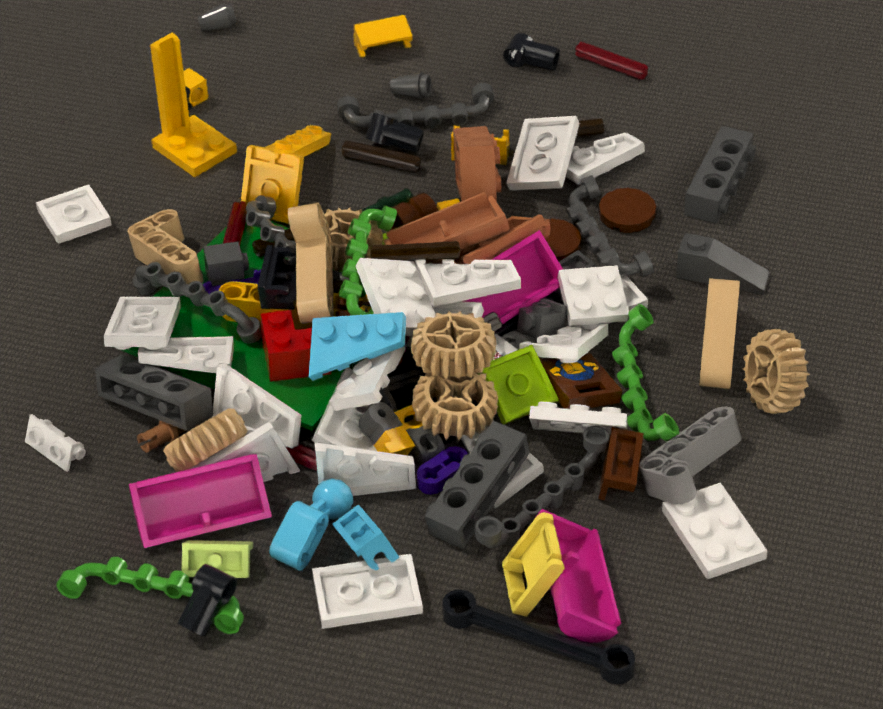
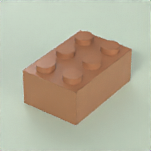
(476, 162)

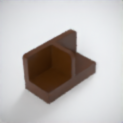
(621, 461)

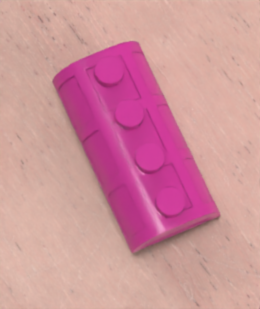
(538, 276)
(199, 500)
(583, 590)

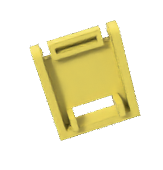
(541, 560)

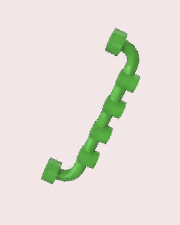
(357, 248)
(630, 376)
(73, 583)

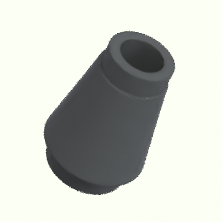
(218, 18)
(412, 85)

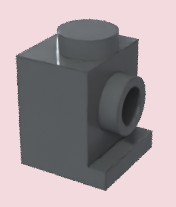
(542, 318)

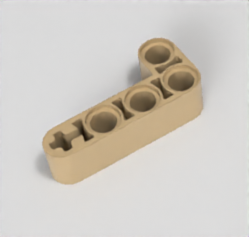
(160, 241)
(313, 262)
(719, 333)

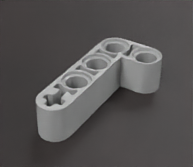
(671, 467)

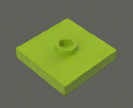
(519, 383)

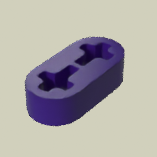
(440, 468)

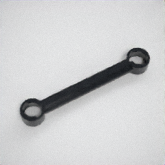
(539, 636)

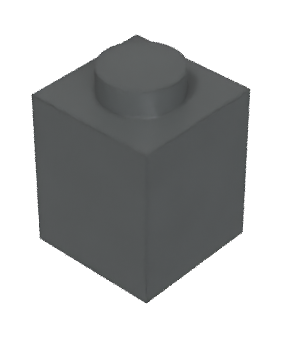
(225, 263)

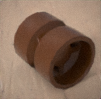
(416, 208)

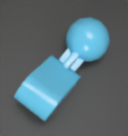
(306, 524)

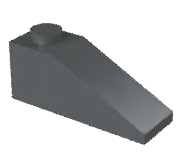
(708, 258)

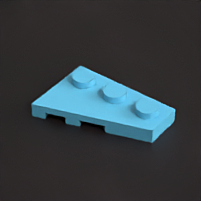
(352, 338)

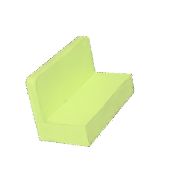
(227, 556)

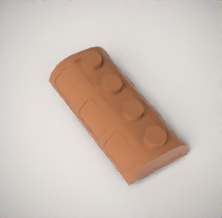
(464, 222)
(519, 230)

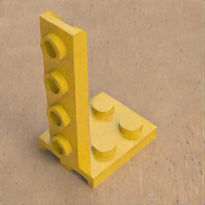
(183, 138)
(278, 168)

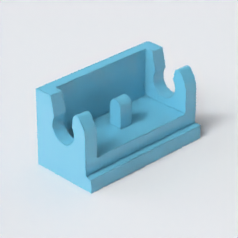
(364, 536)

